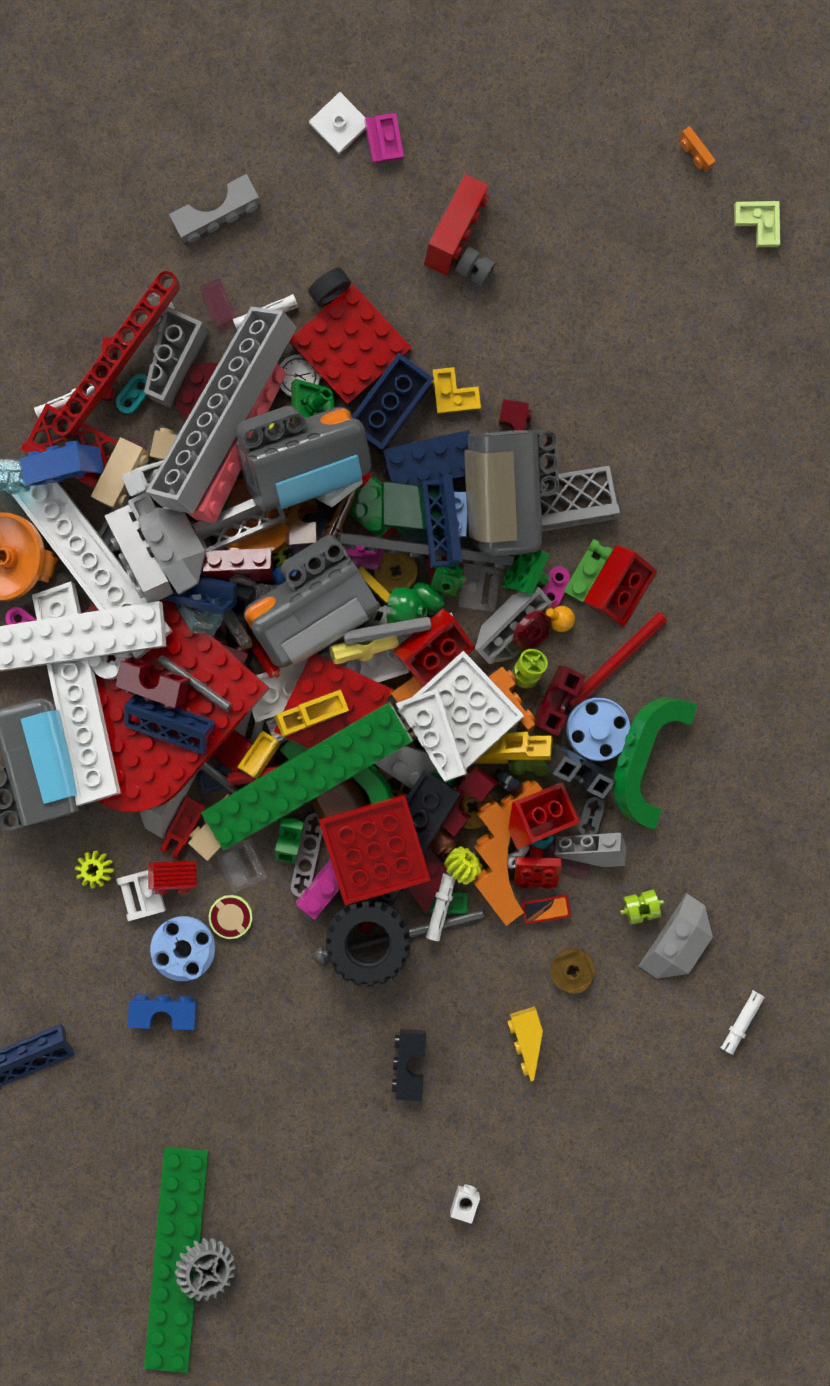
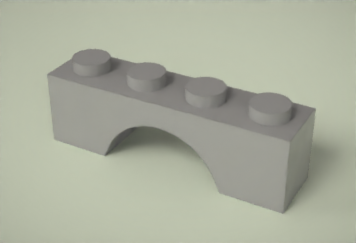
(240, 199)

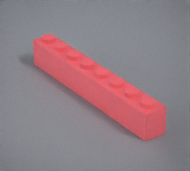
(228, 471)

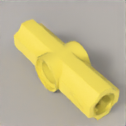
(362, 650)

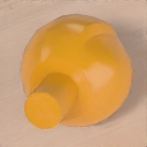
(561, 618)

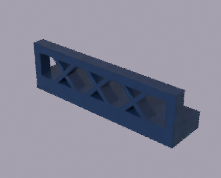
(449, 519)
(207, 595)
(183, 722)
(36, 1046)

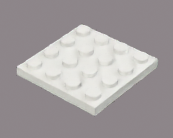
(474, 707)

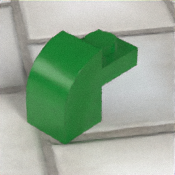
(288, 840)

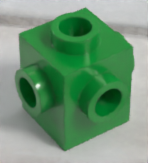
(448, 579)

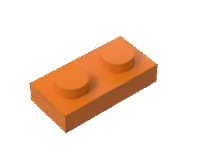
(692, 143)

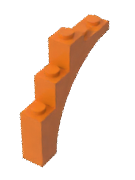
(501, 678)
(493, 849)

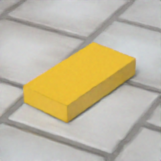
(374, 586)
(259, 755)

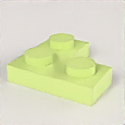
(764, 216)

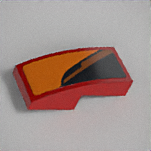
(546, 908)

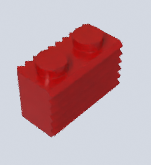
(172, 875)

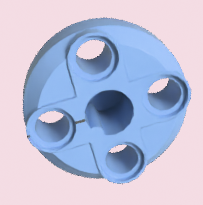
(597, 729)
(166, 943)

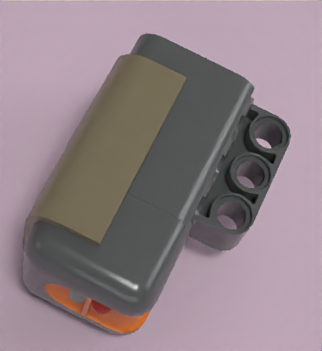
(505, 489)

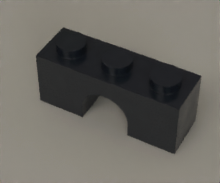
(571, 765)
(410, 1044)

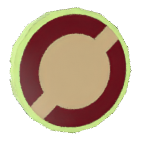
(230, 916)

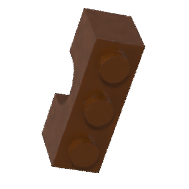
(301, 533)

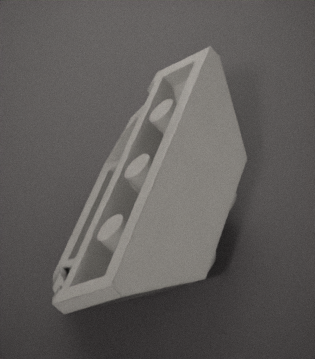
(174, 546)
(496, 634)
(160, 818)
(679, 941)

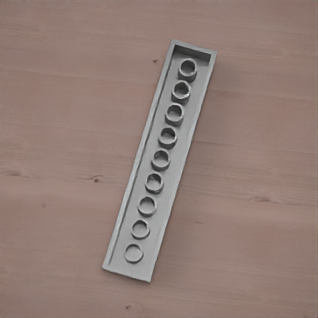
(220, 409)

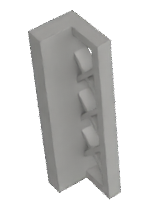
(233, 518)

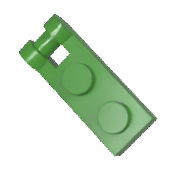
(587, 571)

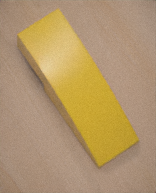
(311, 713)

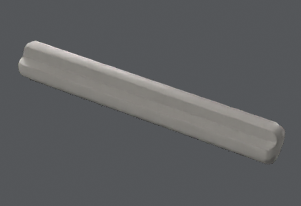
(387, 630)

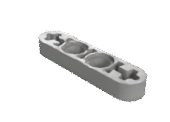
(304, 853)

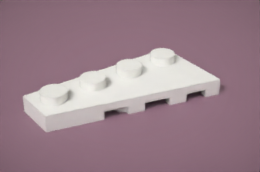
(432, 727)

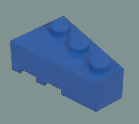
(60, 463)

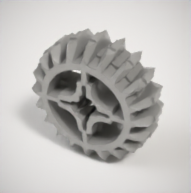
(198, 1286)

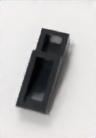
(245, 596)

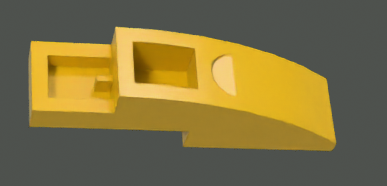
(517, 747)

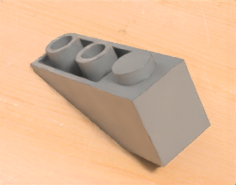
(593, 849)

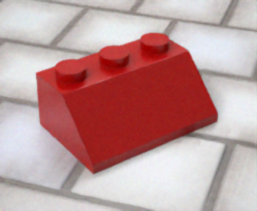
(620, 585)
(432, 650)
(541, 815)

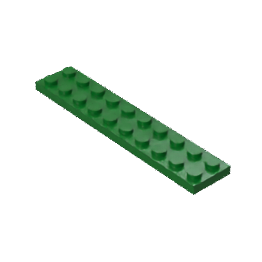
(307, 776)
(177, 1227)

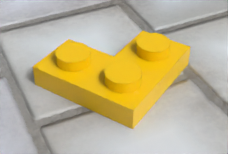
(451, 399)

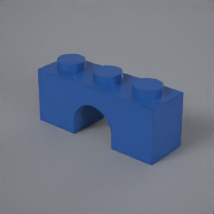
(182, 1011)

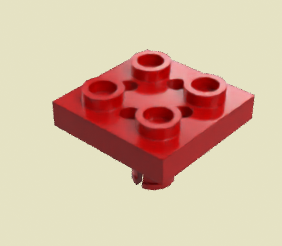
(536, 870)

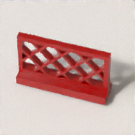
(89, 478)

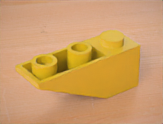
(529, 1036)

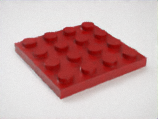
(349, 344)
(324, 677)
(374, 849)

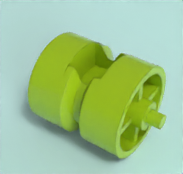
(529, 668)
(637, 907)

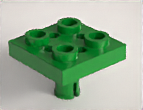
(313, 396)
(527, 572)

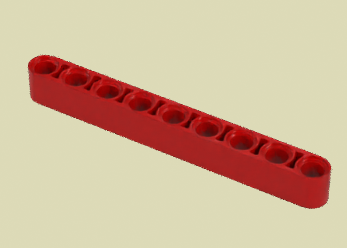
(117, 343)

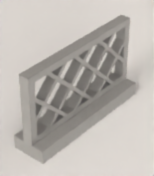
(581, 516)

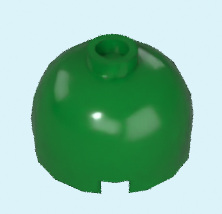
(405, 605)

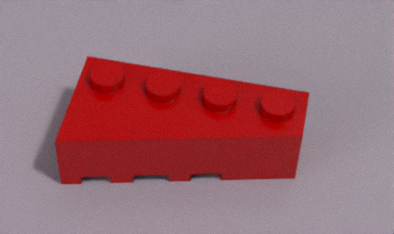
(456, 224)

